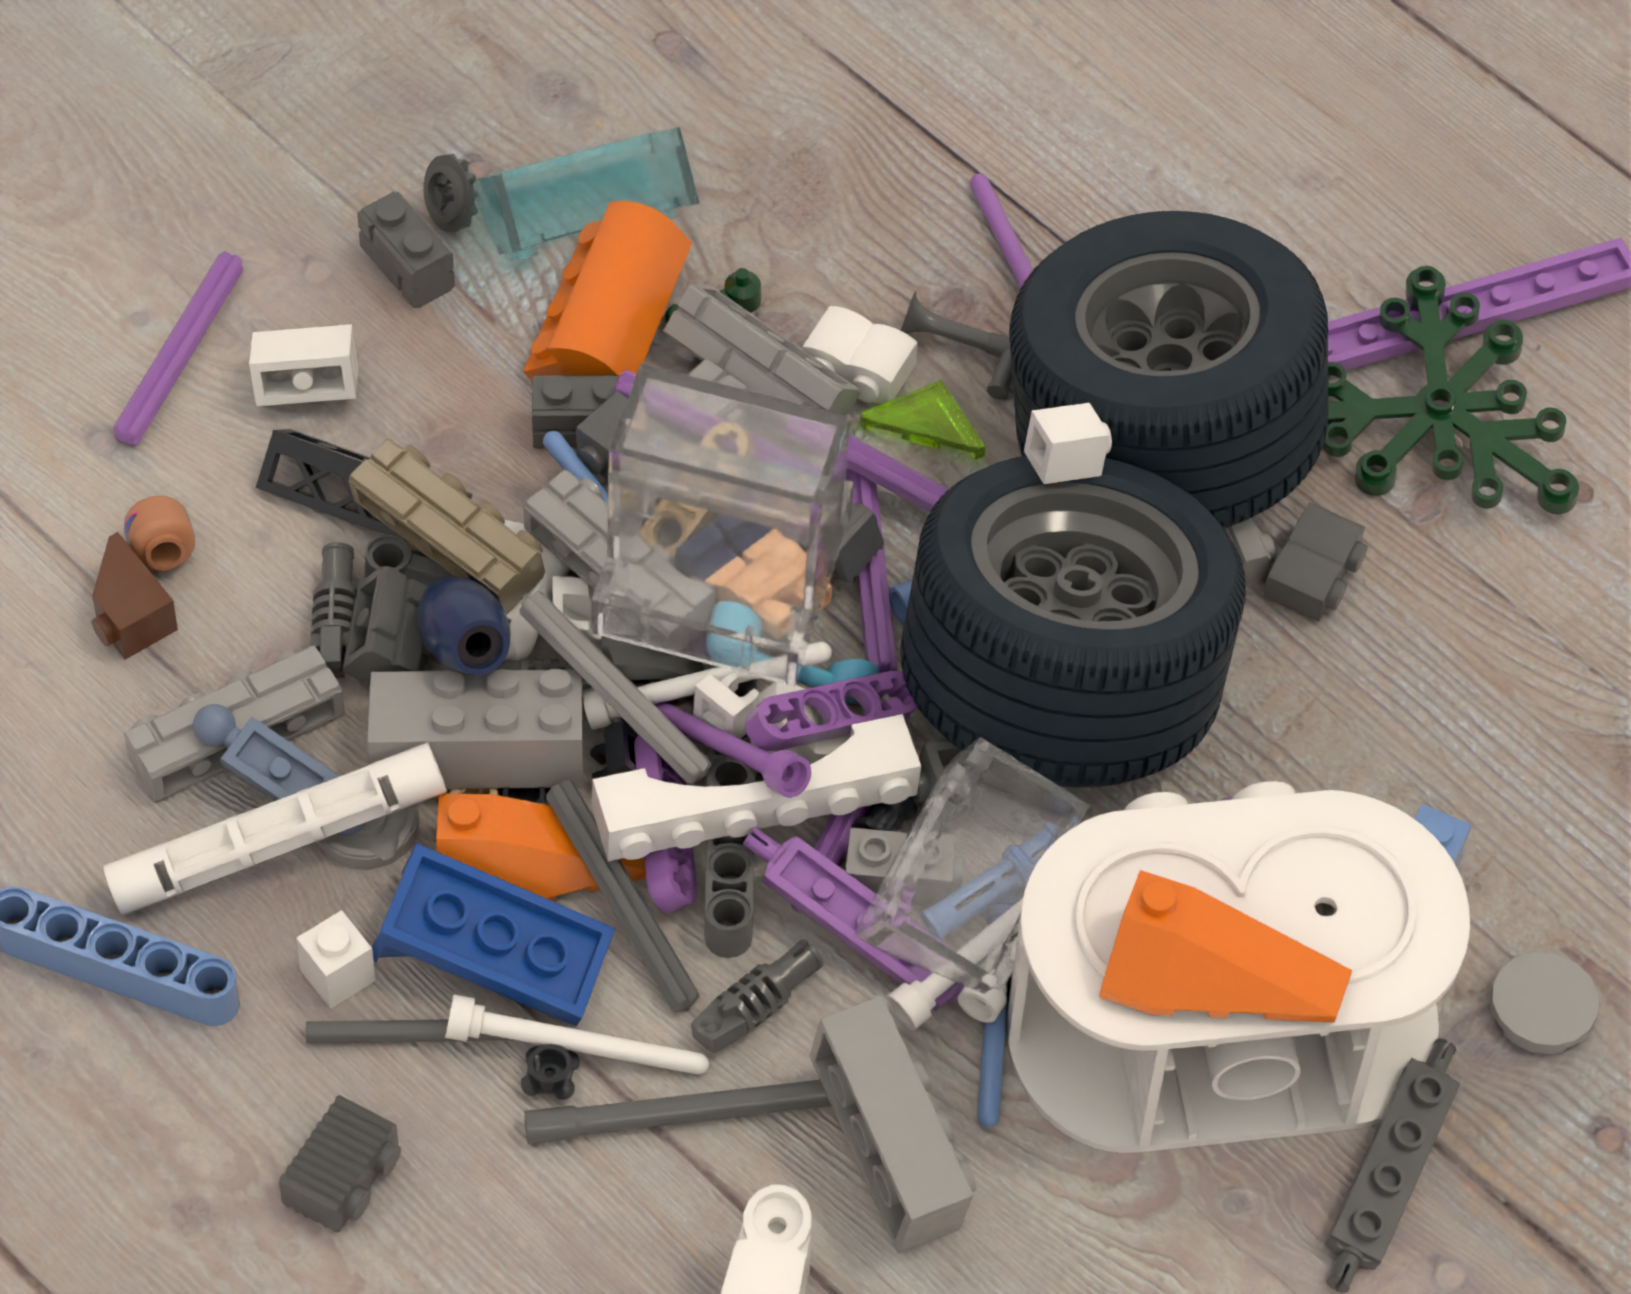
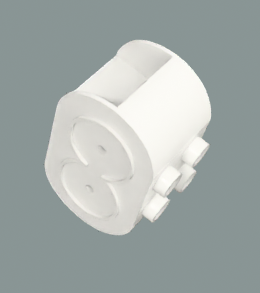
(1310, 864)

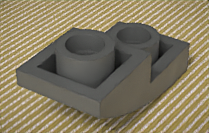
(645, 663)

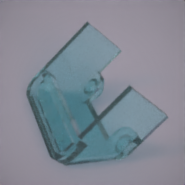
(574, 189)

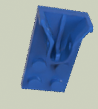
(494, 935)

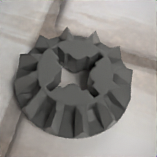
(447, 204)

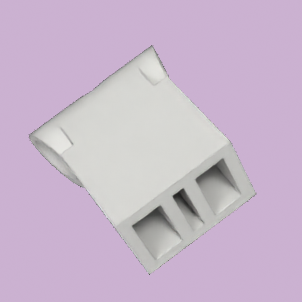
(772, 1245)

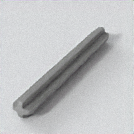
(615, 688)

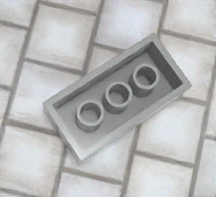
(483, 727)
(892, 1124)

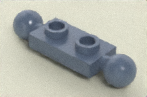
(261, 755)

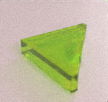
(926, 418)

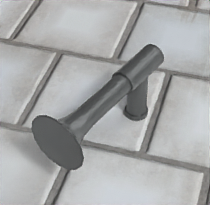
(922, 320)

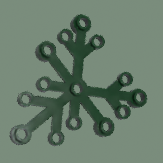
(1487, 438)

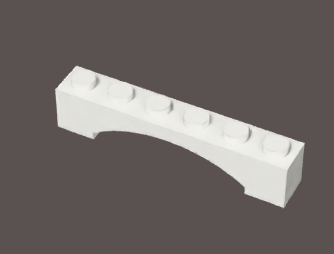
(652, 815)

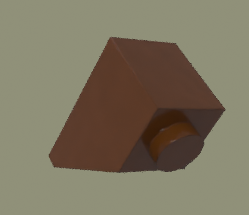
(130, 602)

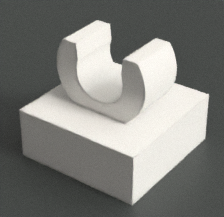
(720, 706)

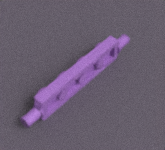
(831, 900)

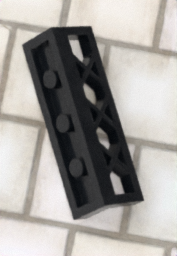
(326, 456)

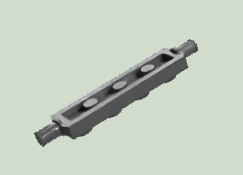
(1392, 1165)

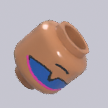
(159, 532)

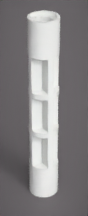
(274, 829)

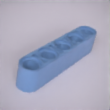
(127, 975)

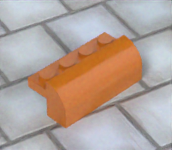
(611, 294)

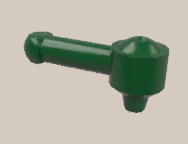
(741, 287)

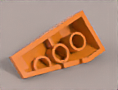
(516, 844)
(1205, 956)

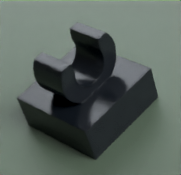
(616, 751)

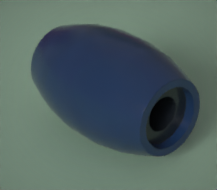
(464, 625)

